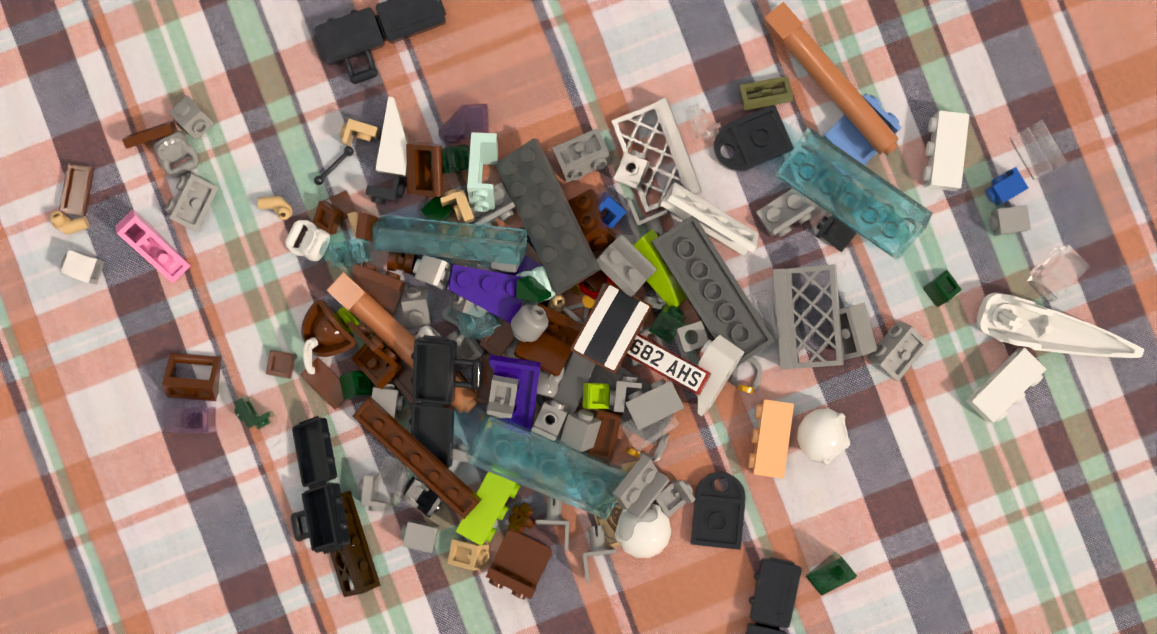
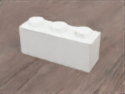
(946, 150)
(1006, 385)

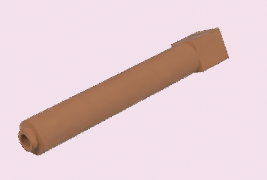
(789, 32)
(388, 329)

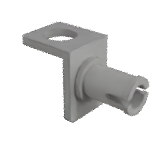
(651, 220)
(697, 335)
(553, 518)
(598, 547)

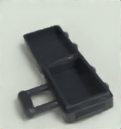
(364, 32)
(434, 386)
(322, 501)
(773, 596)

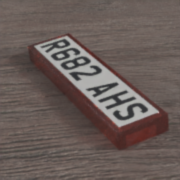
(669, 364)

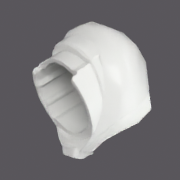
(823, 435)
(644, 535)

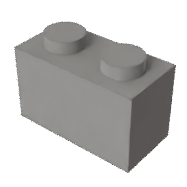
(856, 331)
(654, 404)

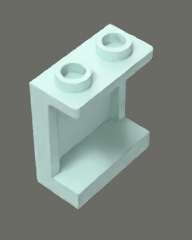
(482, 151)

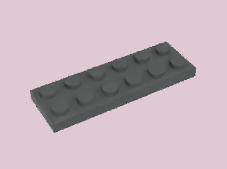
(547, 216)
(711, 287)

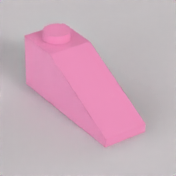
(151, 245)

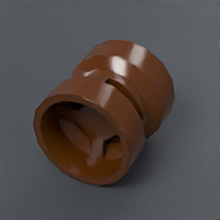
(401, 261)

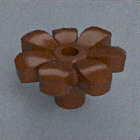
(521, 518)

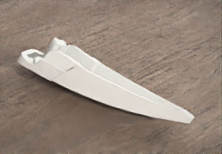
(1044, 329)

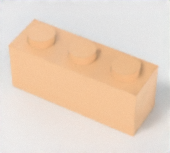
(771, 438)

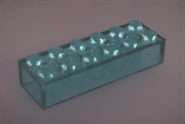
(853, 194)
(545, 465)

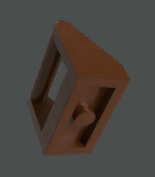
(420, 169)
(192, 388)

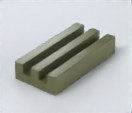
(767, 96)

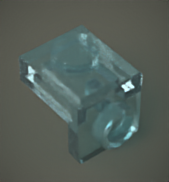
(349, 253)
(481, 327)

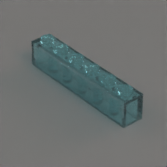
(450, 239)

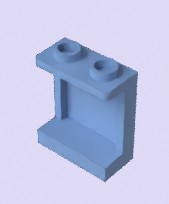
(851, 141)

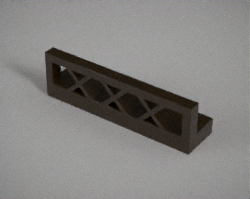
(359, 562)

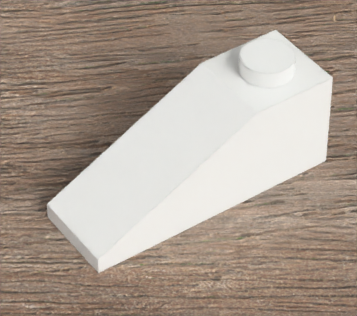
(392, 149)
(432, 271)
(720, 359)

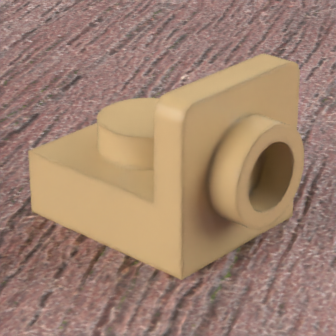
(363, 131)
(463, 209)
(468, 555)

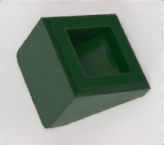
(434, 211)
(942, 288)
(531, 290)
(355, 385)

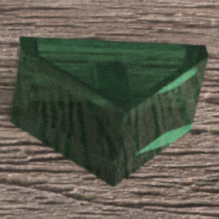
(831, 574)

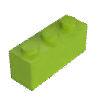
(494, 494)

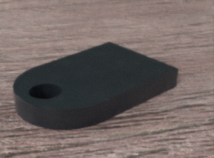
(754, 140)
(718, 514)

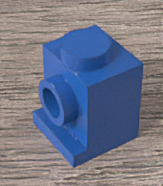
(1006, 187)
(614, 209)

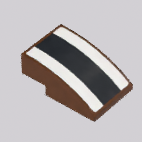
(611, 328)

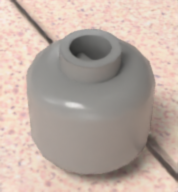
(529, 323)

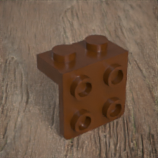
(590, 221)
(383, 288)
(553, 345)
(373, 359)
(519, 564)

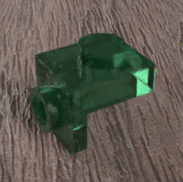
(667, 322)
(246, 412)

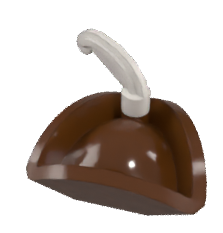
(324, 334)

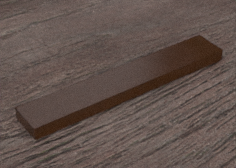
(417, 457)

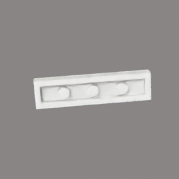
(713, 220)

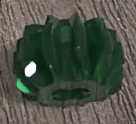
(454, 158)

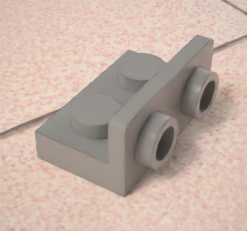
(582, 155)
(191, 201)
(503, 208)
(784, 211)
(625, 265)
(898, 350)
(640, 487)

